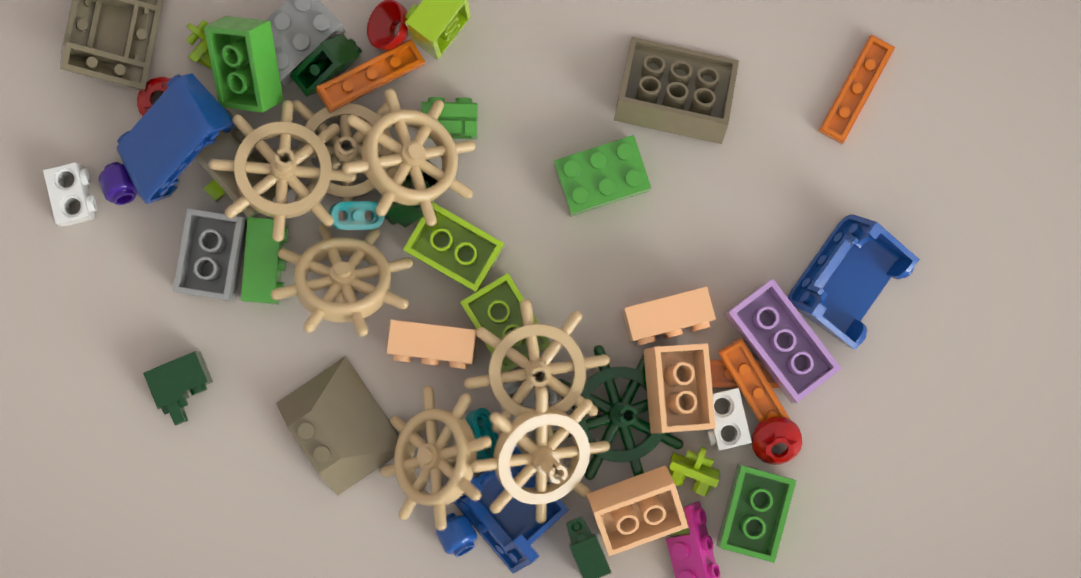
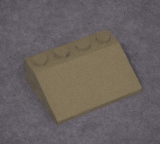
(677, 90)

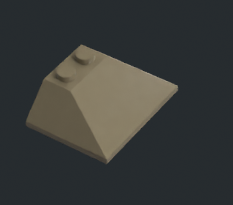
(111, 40)
(339, 426)

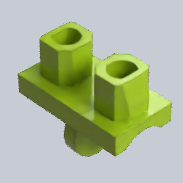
(200, 52)
(696, 467)

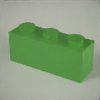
(261, 262)

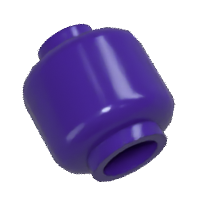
(117, 184)

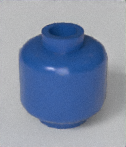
(458, 535)

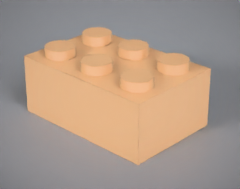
(669, 316)
(432, 343)
(679, 388)
(637, 510)

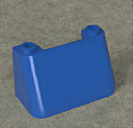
(171, 136)
(849, 277)

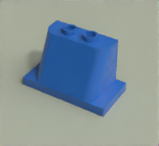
(515, 526)

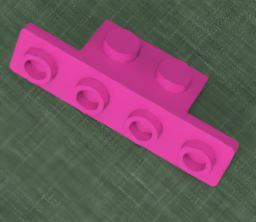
(693, 552)

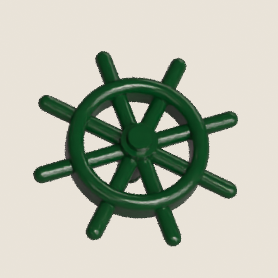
(620, 415)

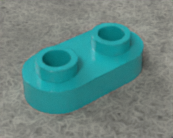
(354, 215)
(482, 426)

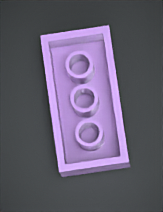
(782, 341)

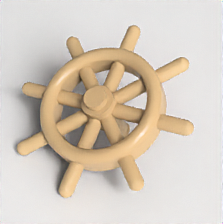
(343, 148)
(409, 157)
(282, 170)
(342, 279)
(536, 370)
(541, 456)
(435, 457)

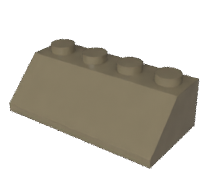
(226, 148)

